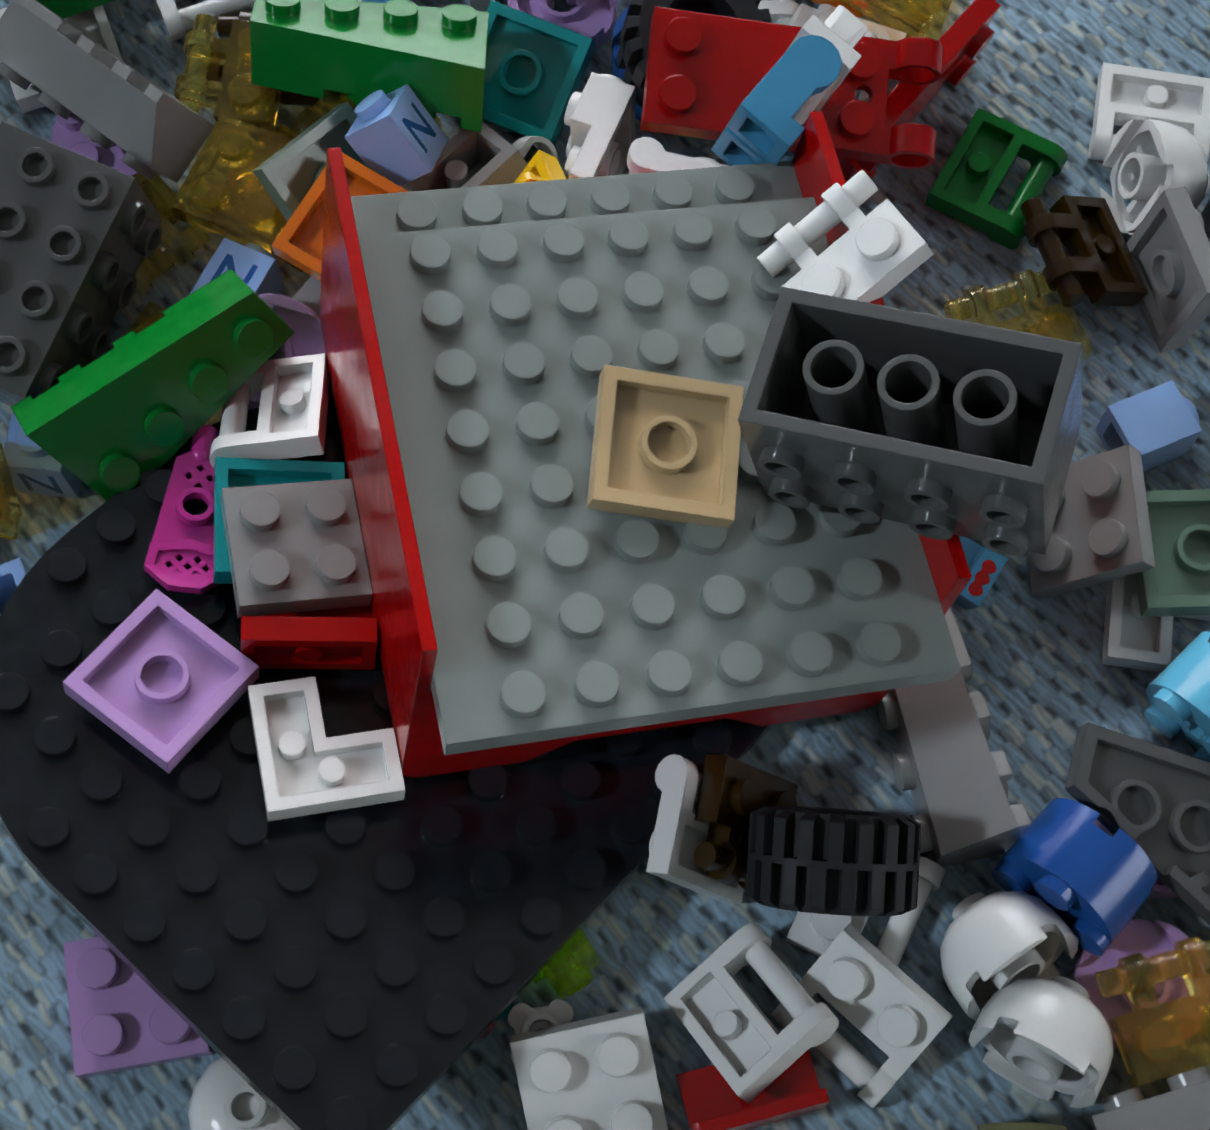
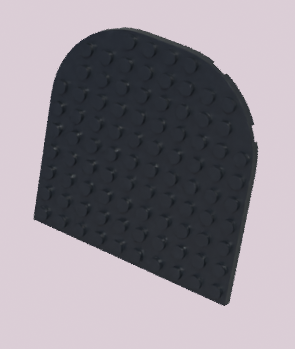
(316, 949)

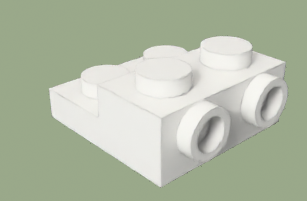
(600, 127)

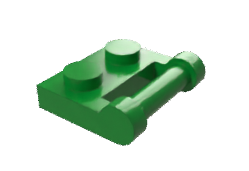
(979, 169)

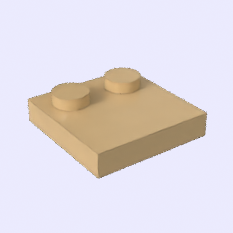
(665, 447)

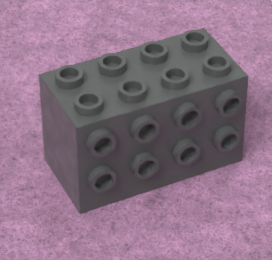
(65, 258)
(914, 419)

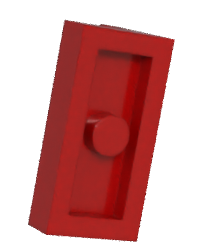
(312, 639)
(715, 1106)

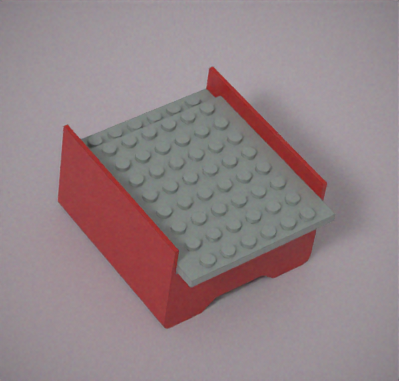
(466, 417)

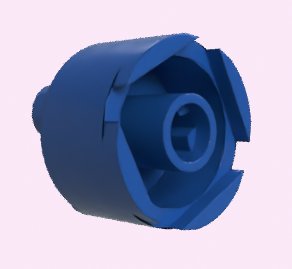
(1079, 872)

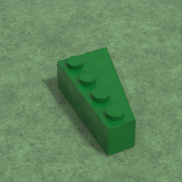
(373, 47)
(154, 386)

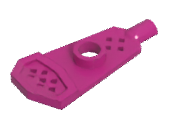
(182, 533)

